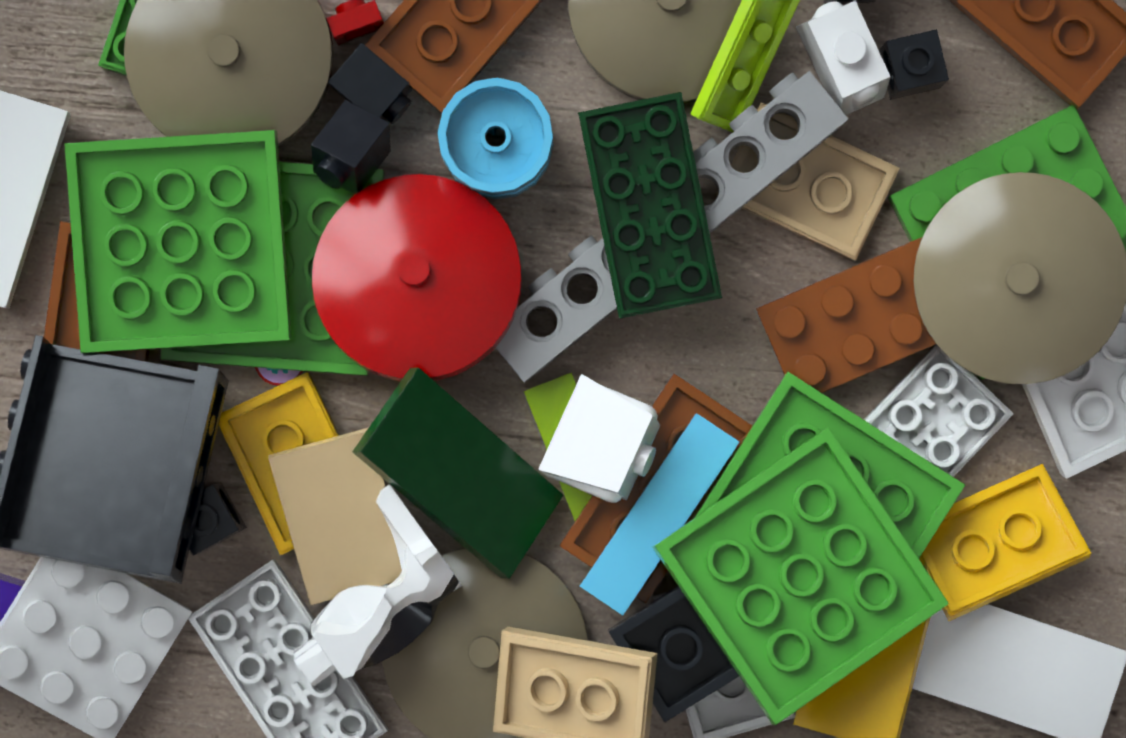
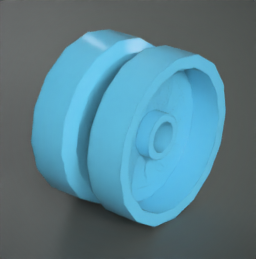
(482, 109)

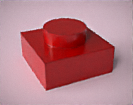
(354, 20)

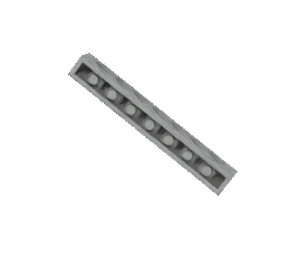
(816, 120)

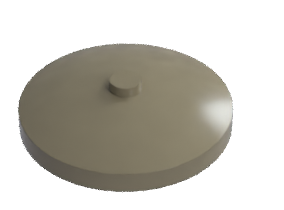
(651, 44)
(228, 64)
(1020, 278)
(451, 669)

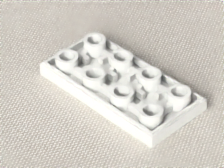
(28, 152)
(940, 412)
(253, 640)
(1021, 671)

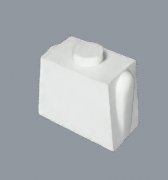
(845, 56)
(602, 442)

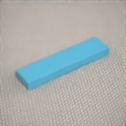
(658, 513)

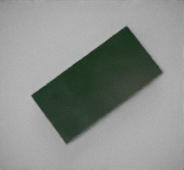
(650, 205)
(458, 472)

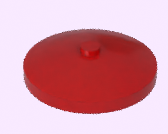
(417, 277)

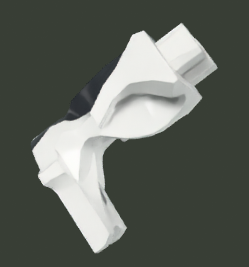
(378, 622)

